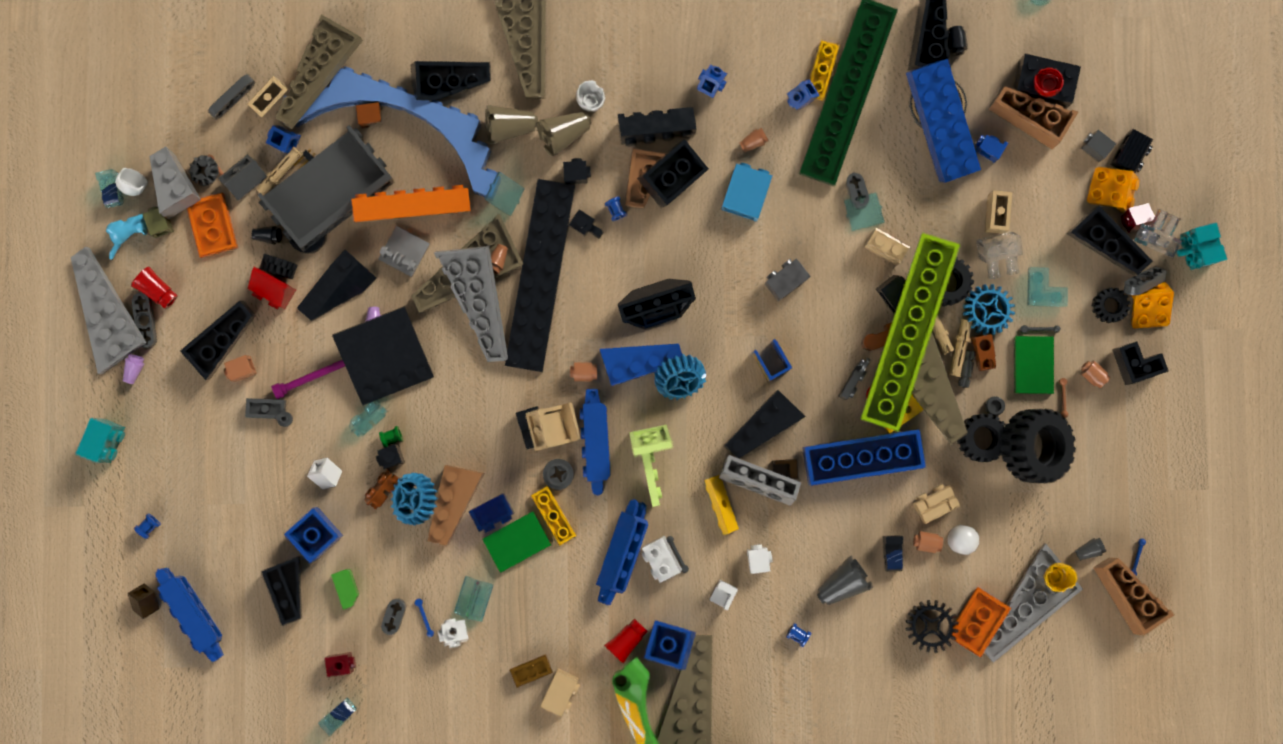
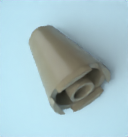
(508, 123)
(562, 131)

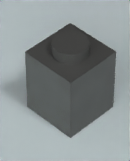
(1098, 145)

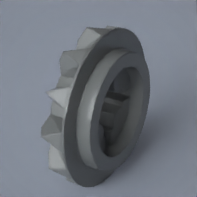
(211, 170)
(549, 470)

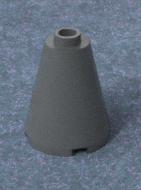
(844, 583)

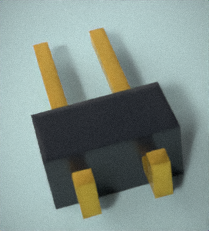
(307, 155)

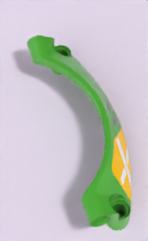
(632, 700)

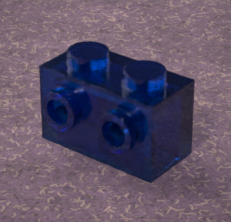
(492, 512)

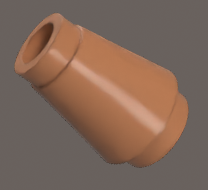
(754, 140)
(498, 258)

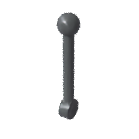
(1024, 328)
(670, 539)

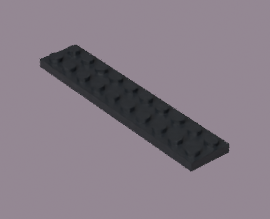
(540, 275)

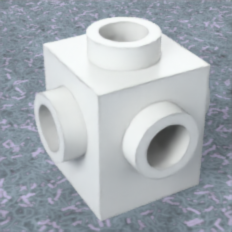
(458, 628)

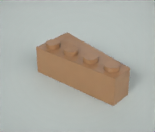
(1033, 116)
(453, 499)
(1133, 599)

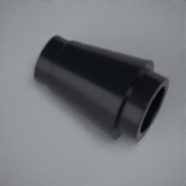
(267, 234)

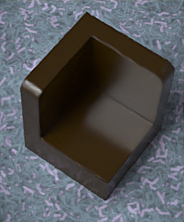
(786, 468)
(143, 601)

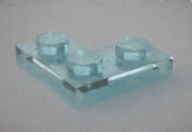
(1039, 291)

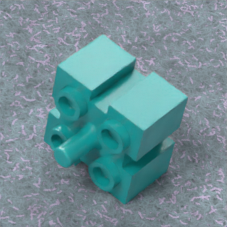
(1202, 246)

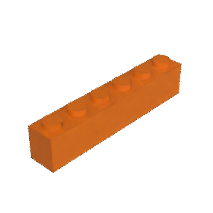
(410, 204)

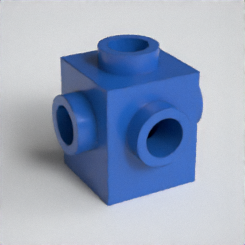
(712, 81)

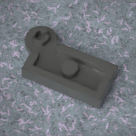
(857, 374)
(268, 409)

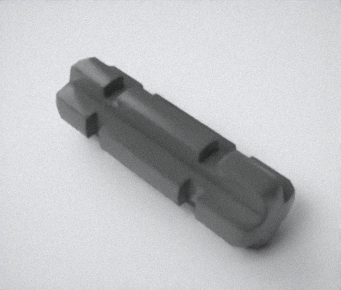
(967, 369)

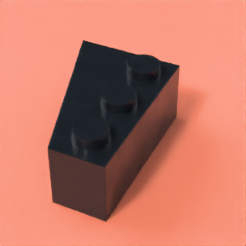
(285, 589)

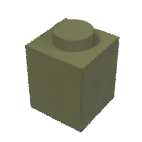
(157, 223)

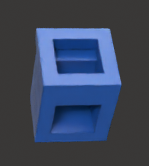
(807, 95)
(282, 138)
(990, 147)

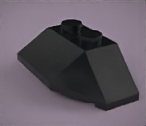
(657, 303)

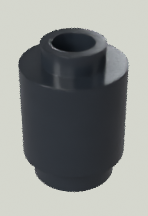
(957, 40)

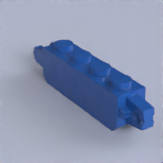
(596, 441)
(622, 552)
(190, 613)

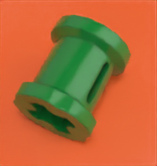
(391, 436)

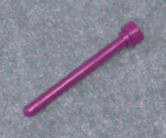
(281, 389)

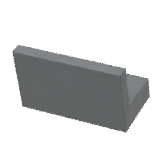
(242, 177)

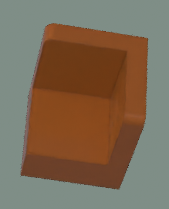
(368, 114)

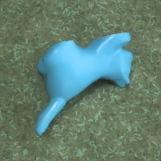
(120, 231)

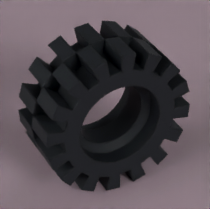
(278, 266)
(1121, 300)

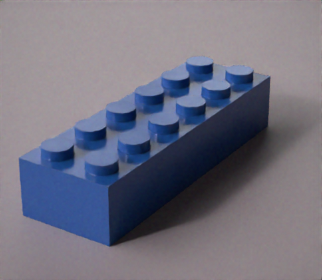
(943, 121)
(863, 457)

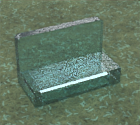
(473, 599)

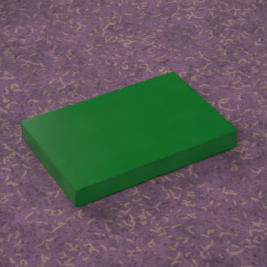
(1033, 365)
(516, 541)

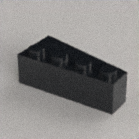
(930, 34)
(656, 126)
(1107, 239)
(214, 344)
(768, 421)

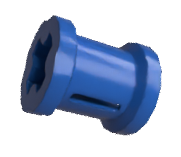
(615, 208)
(147, 526)
(798, 635)

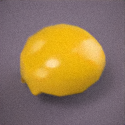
(1060, 577)

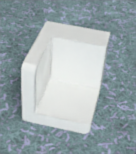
(324, 473)
(723, 594)

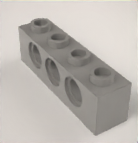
(759, 480)

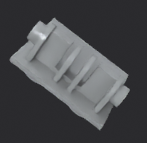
(403, 251)

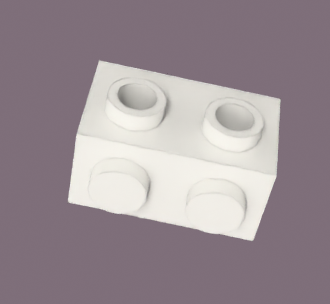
(661, 559)

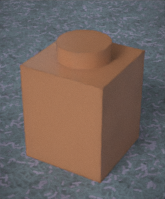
(239, 368)

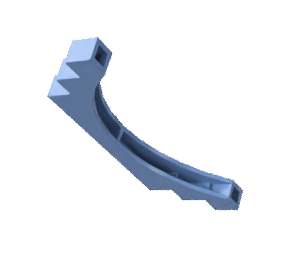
(459, 129)

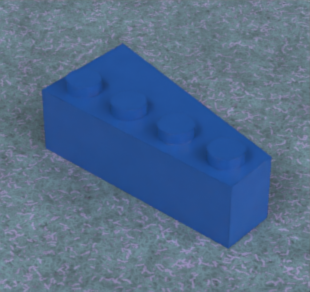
(635, 362)

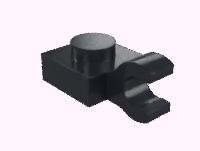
(584, 223)

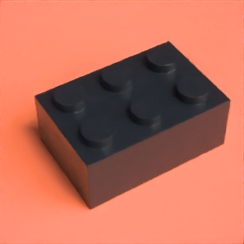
(1030, 65)
(673, 173)

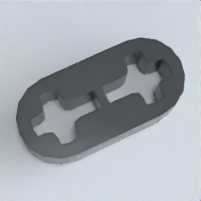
(862, 190)
(389, 615)

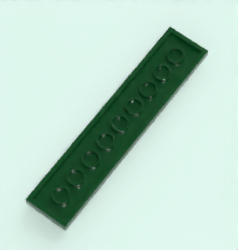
(848, 92)

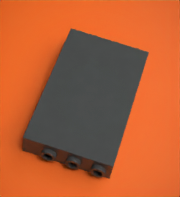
(321, 191)

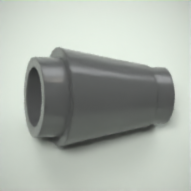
(1091, 549)

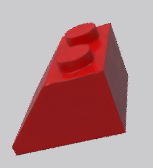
(270, 288)

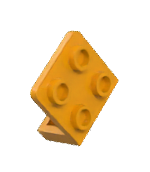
(1113, 188)
(1153, 307)

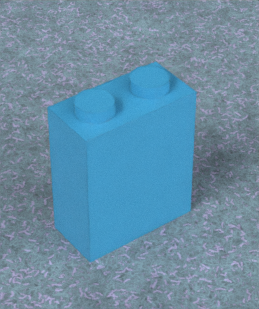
(747, 191)

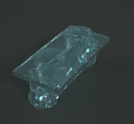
(371, 412)

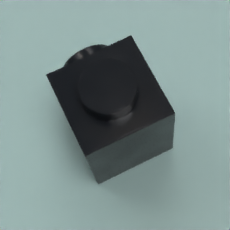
(576, 171)
(390, 456)

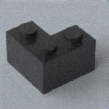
(1135, 367)

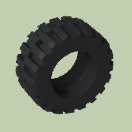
(1056, 446)

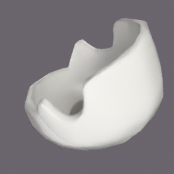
(590, 96)
(130, 182)
(963, 539)

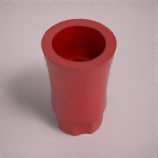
(154, 288)
(626, 640)

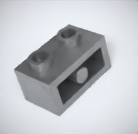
(787, 279)

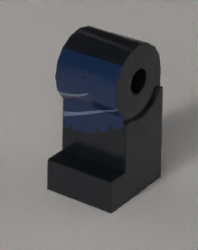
(893, 553)

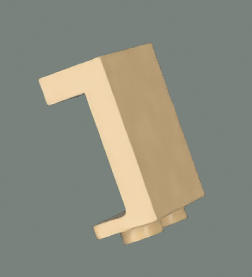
(553, 426)

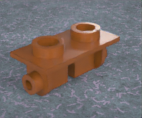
(376, 494)

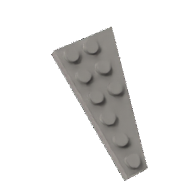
(475, 290)
(107, 320)
(1030, 604)

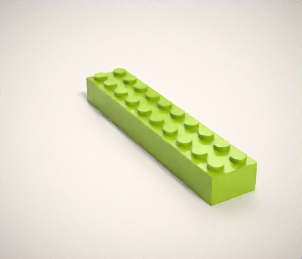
(910, 331)

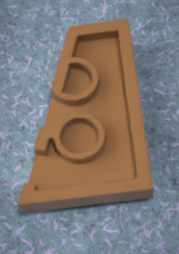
(640, 161)

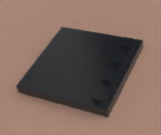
(383, 355)

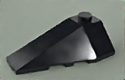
(441, 79)
(339, 283)

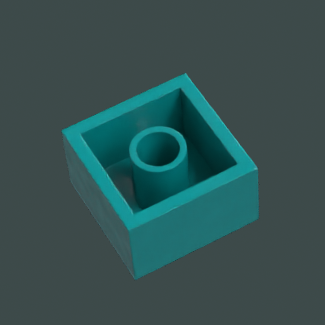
(100, 440)

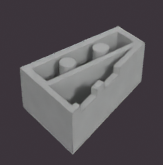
(171, 184)

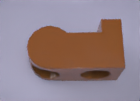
(874, 341)
(984, 351)

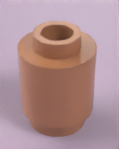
(583, 371)
(1095, 374)
(928, 542)

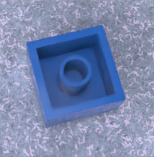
(313, 534)
(670, 645)

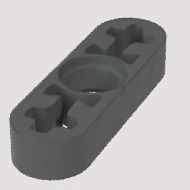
(231, 96)
(1145, 281)
(137, 315)

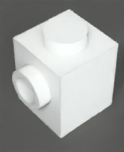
(759, 559)

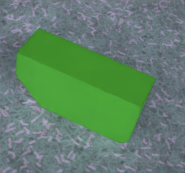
(345, 588)

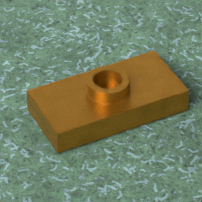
(531, 670)

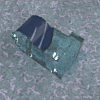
(110, 193)
(337, 716)

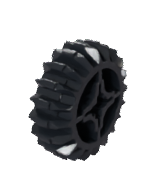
(944, 614)

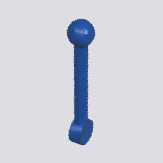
(1142, 542)
(419, 602)

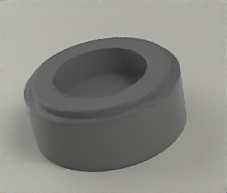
(994, 406)

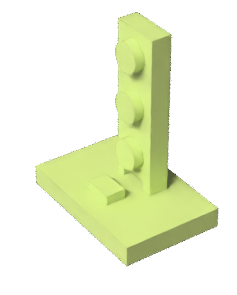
(645, 443)

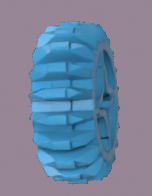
(996, 313)
(680, 377)
(419, 500)

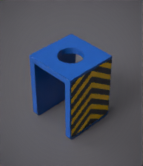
(781, 355)

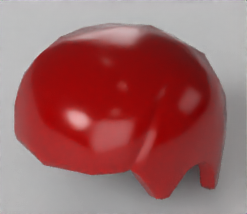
(1048, 82)

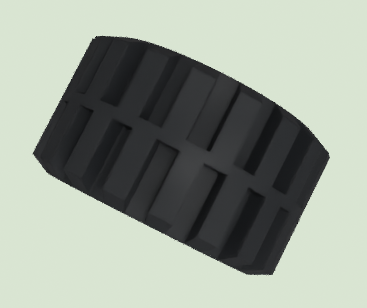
(964, 284)
(967, 442)

